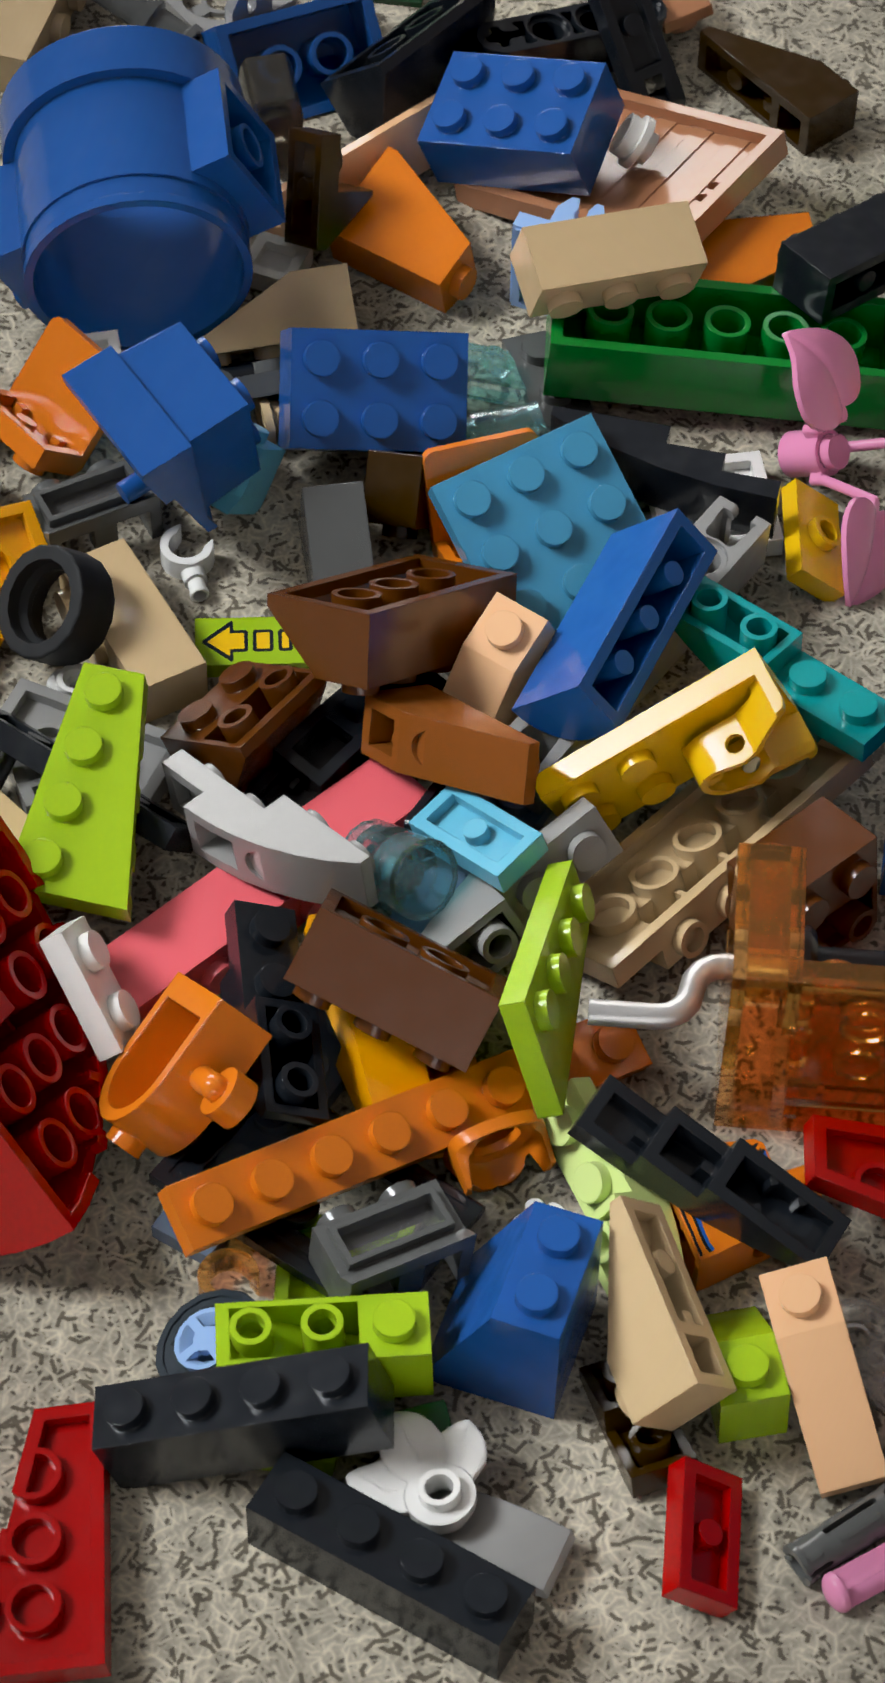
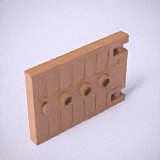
(697, 159)

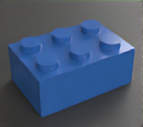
(521, 123)
(371, 389)

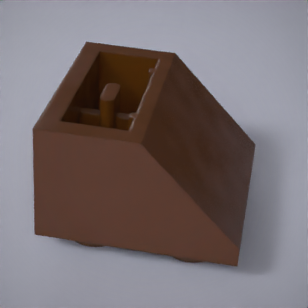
(245, 718)
(838, 874)

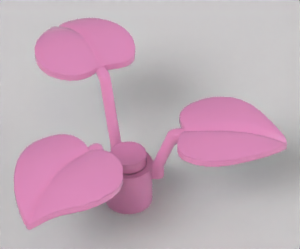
(823, 384)

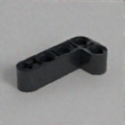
(552, 34)

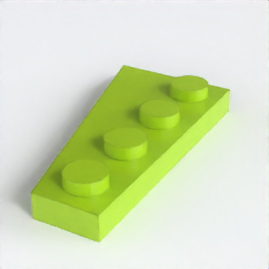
(90, 797)
(546, 986)

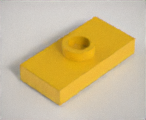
(812, 541)

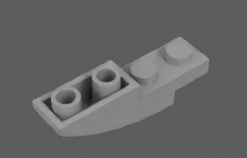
(270, 845)
(490, 923)

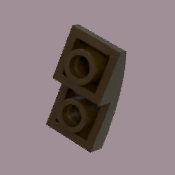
(638, 1451)

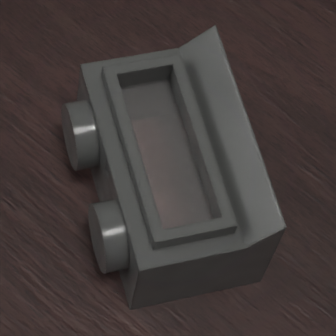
(92, 505)
(390, 1241)

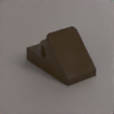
(315, 200)

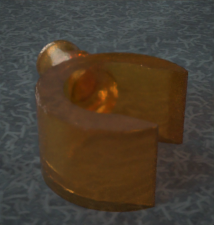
(236, 1258)

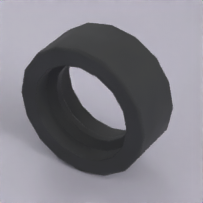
(88, 613)

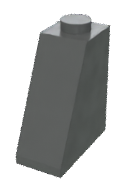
(334, 529)

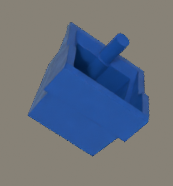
(172, 419)

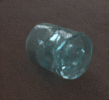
(412, 871)

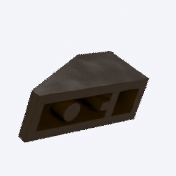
(780, 87)

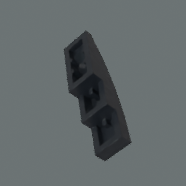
(678, 475)
(701, 1174)

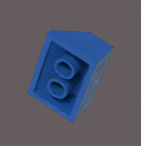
(313, 36)

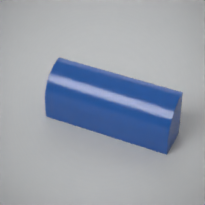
(616, 628)

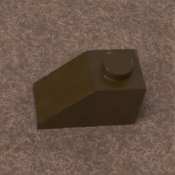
(396, 493)

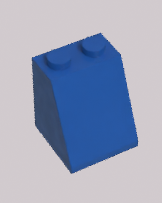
(522, 1310)

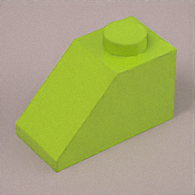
(755, 1364)

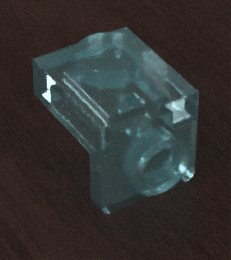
(493, 375)

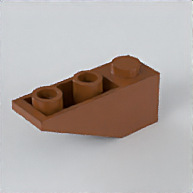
(449, 743)

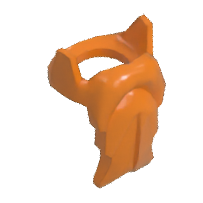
(496, 1149)

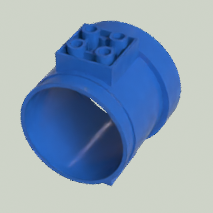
(132, 183)

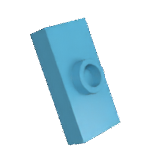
(481, 836)

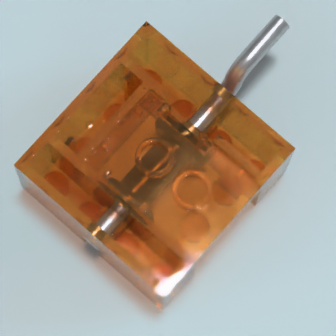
(794, 1016)

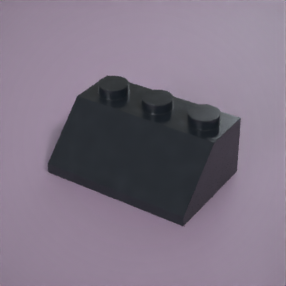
(404, 63)

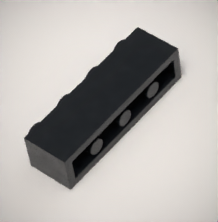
(835, 262)
(244, 1416)
(390, 1565)

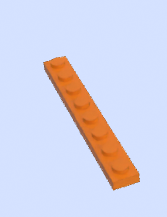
(373, 1141)

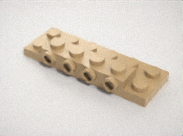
(672, 873)

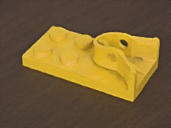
(694, 733)

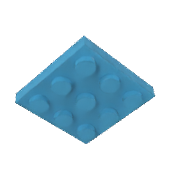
(540, 513)

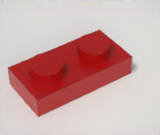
(702, 1537)

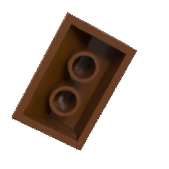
(396, 982)

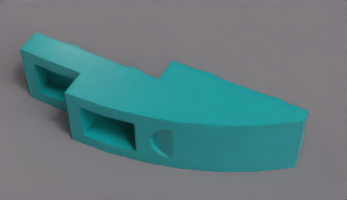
(835, 708)

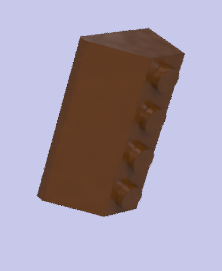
(387, 619)

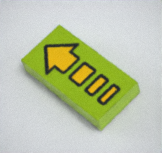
(244, 639)

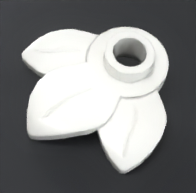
(424, 1464)

